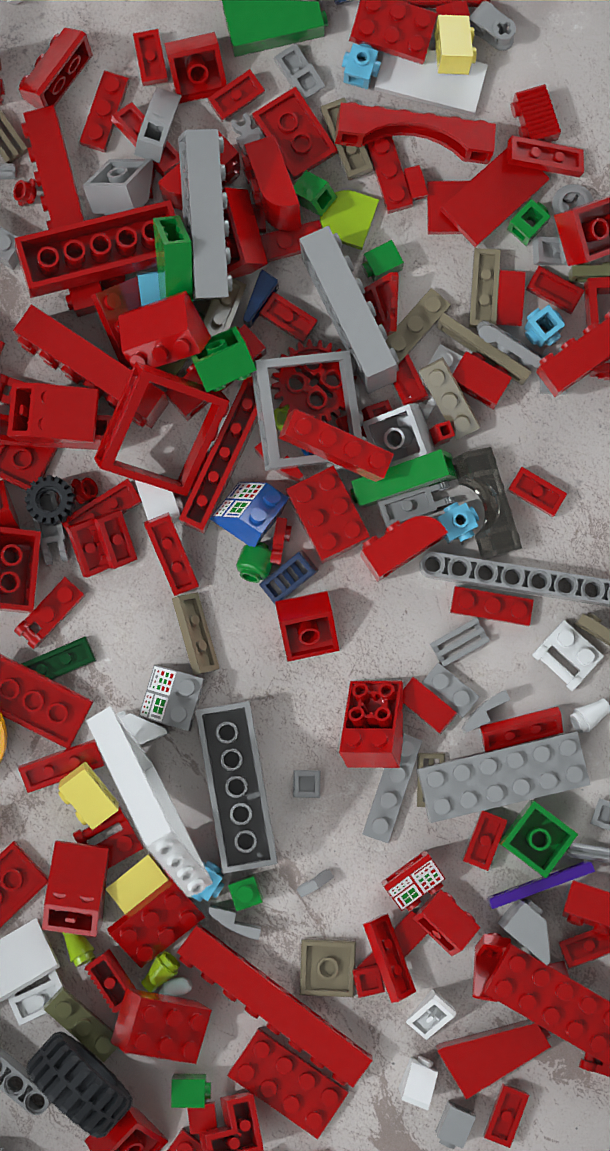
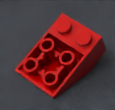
(52, 413)
(373, 725)
(76, 889)

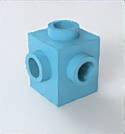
(360, 65)
(544, 318)
(466, 515)
(215, 888)

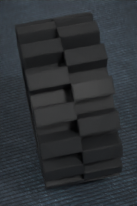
(50, 484)

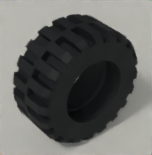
(79, 1084)

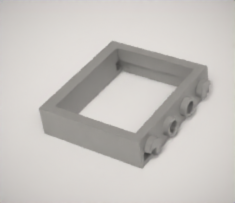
(265, 407)

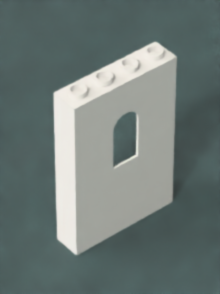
(149, 803)

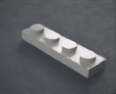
(391, 793)

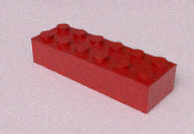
(90, 249)
(84, 363)

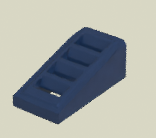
(262, 291)
(306, 562)

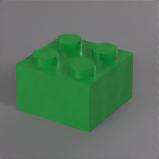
(223, 360)
(538, 838)

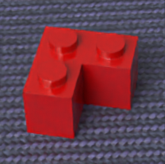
(240, 1128)

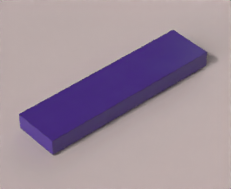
(540, 884)

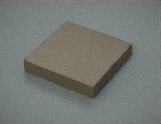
(327, 968)

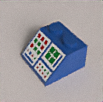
(250, 511)

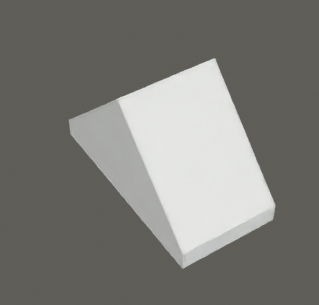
(431, 1015)

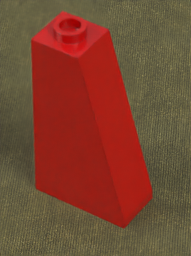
(491, 1054)

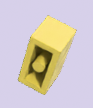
(454, 44)
(88, 796)
(137, 883)

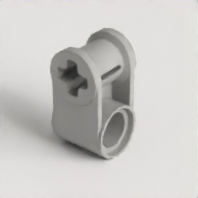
(493, 26)

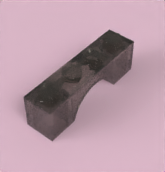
(480, 473)

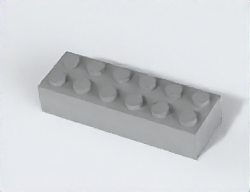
(203, 211)
(348, 309)
(503, 776)
(236, 787)

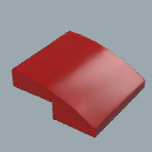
(102, 543)

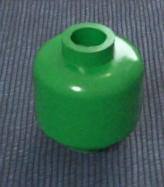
(254, 562)

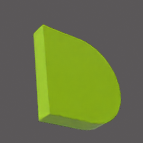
(350, 217)

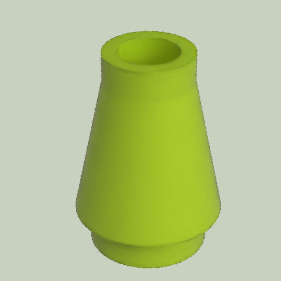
(79, 949)
(162, 970)

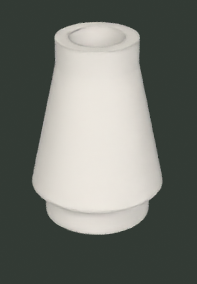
(588, 716)

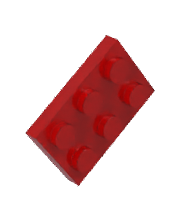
(394, 28)
(297, 132)
(156, 923)

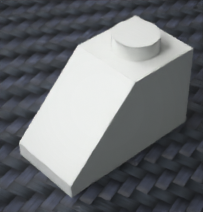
(159, 501)
(142, 729)
(418, 1082)

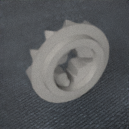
(567, 194)

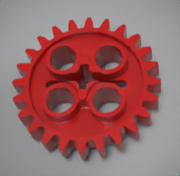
(300, 398)

